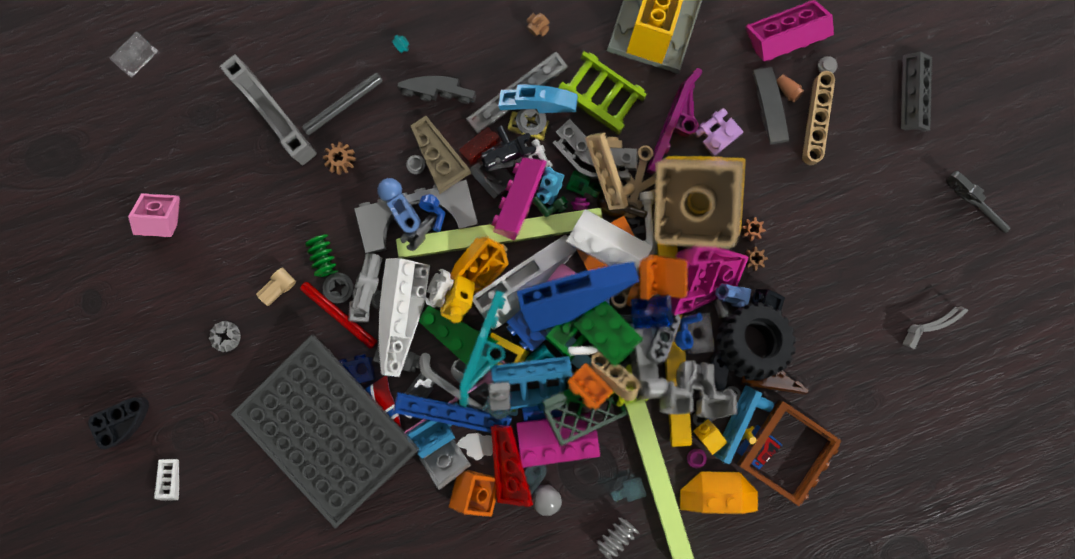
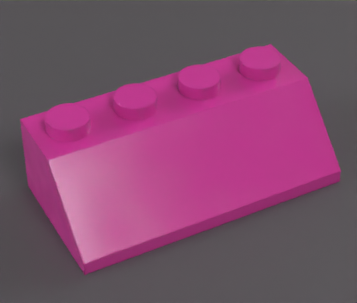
(790, 30)
(519, 197)
(540, 446)

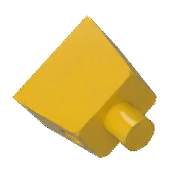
(456, 304)

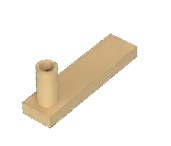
(607, 172)

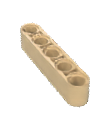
(823, 110)

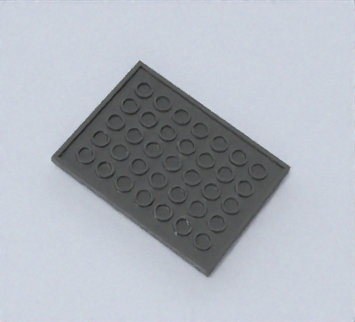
(324, 431)

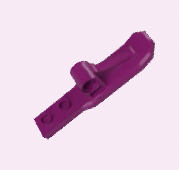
(680, 112)

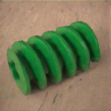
(320, 256)

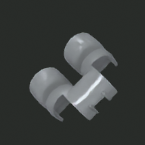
(699, 377)

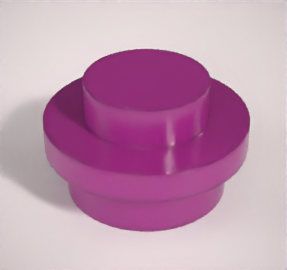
(580, 203)
(696, 458)

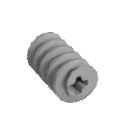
(616, 538)

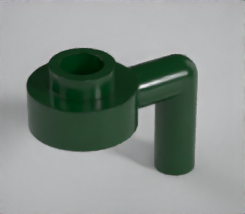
(558, 206)

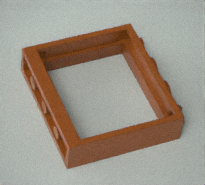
(820, 464)

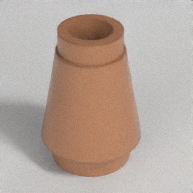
(790, 88)

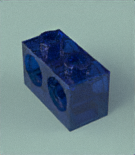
(652, 312)
(352, 368)

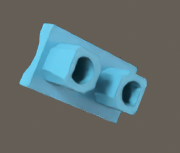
(550, 186)

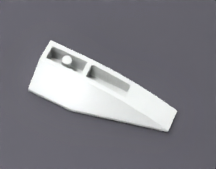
(527, 274)
(400, 310)

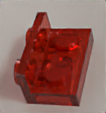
(479, 144)

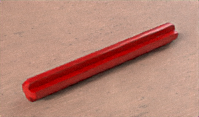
(338, 315)

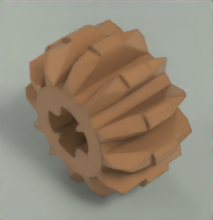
(337, 165)

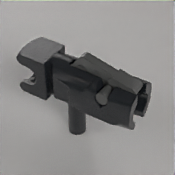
(507, 152)

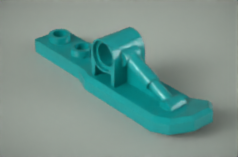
(480, 359)

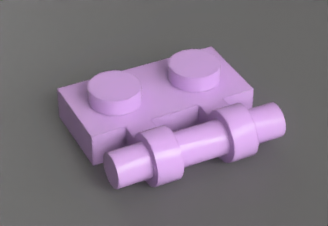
(723, 136)

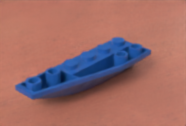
(573, 295)

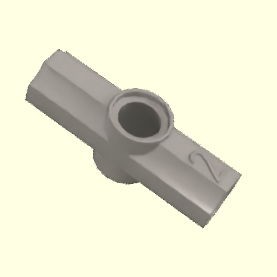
(366, 283)

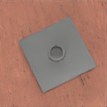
(445, 463)

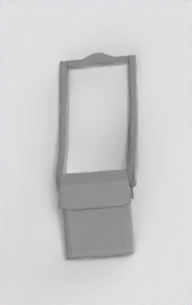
(916, 331)

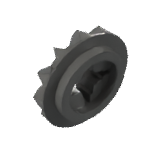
(329, 285)

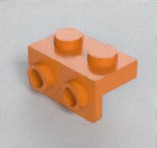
(590, 386)

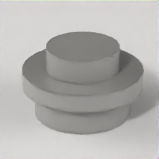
(827, 64)
(415, 164)

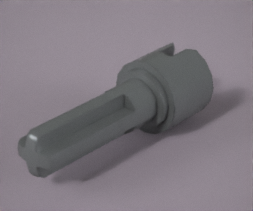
(418, 237)

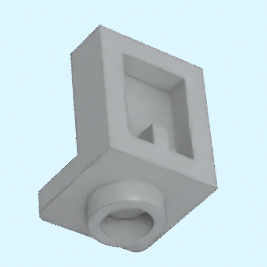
(499, 396)

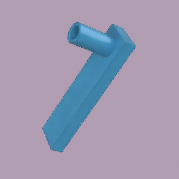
(738, 422)

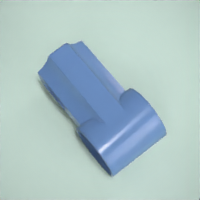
(733, 294)

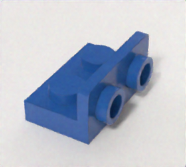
(519, 326)

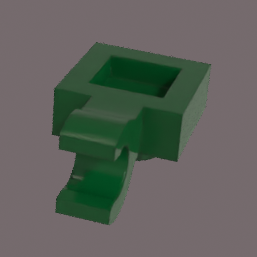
(581, 183)

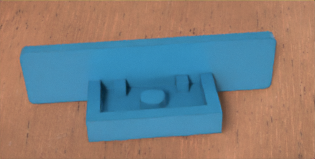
(431, 436)

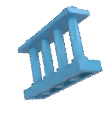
(533, 371)

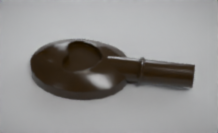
(601, 202)

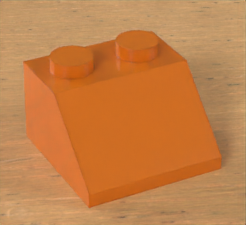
(474, 494)

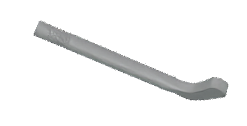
(428, 373)

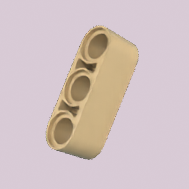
(617, 384)

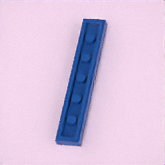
(446, 413)

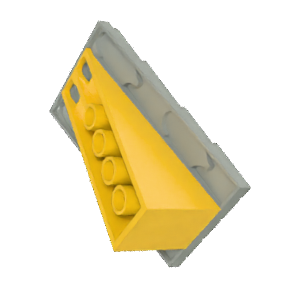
(655, 31)

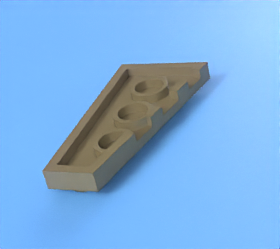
(440, 157)

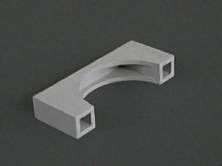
(256, 93)
(376, 217)

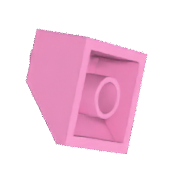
(155, 215)

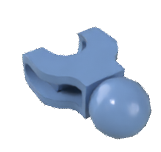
(391, 192)

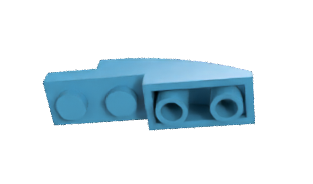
(538, 97)

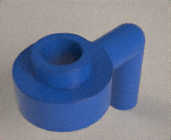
(431, 204)
(683, 337)

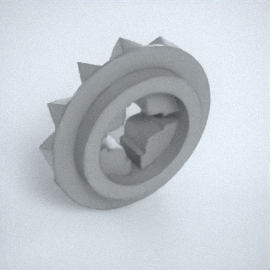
(521, 121)
(233, 333)

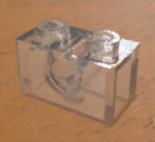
(133, 54)
(705, 342)

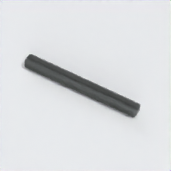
(342, 103)

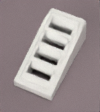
(174, 488)

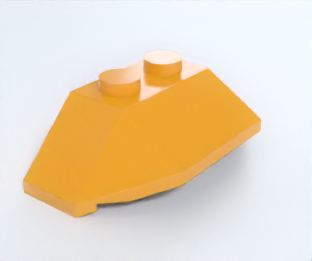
(481, 263)
(719, 493)

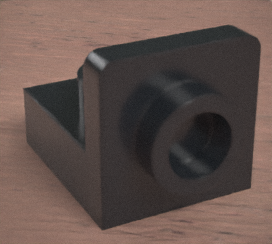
(768, 297)

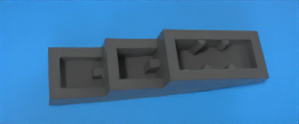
(771, 105)

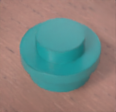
(401, 43)

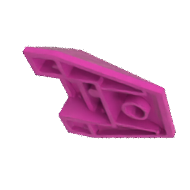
(706, 271)

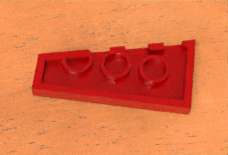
(509, 472)

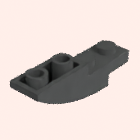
(430, 86)

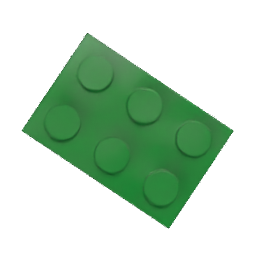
(608, 332)

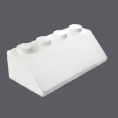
(606, 241)

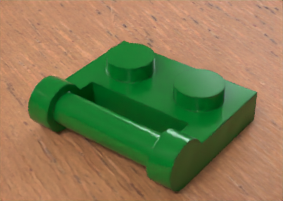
(561, 335)

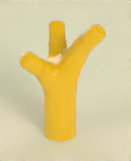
(749, 436)

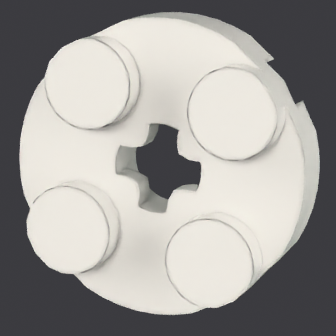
(438, 287)

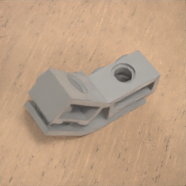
(570, 133)

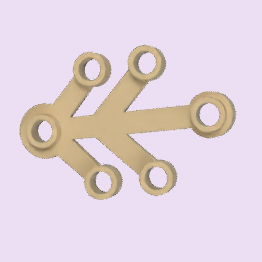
(639, 185)

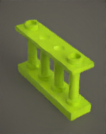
(600, 112)

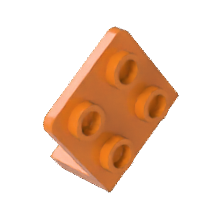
(663, 277)

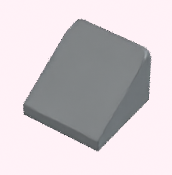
(723, 308)

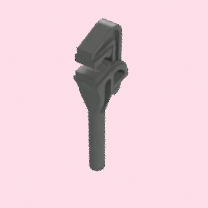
(974, 194)

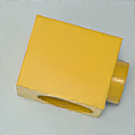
(710, 436)

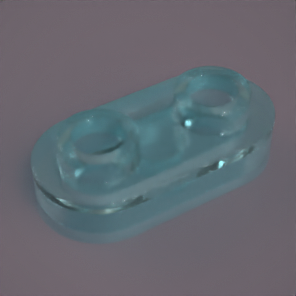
(534, 479)

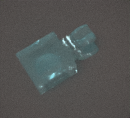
(632, 490)

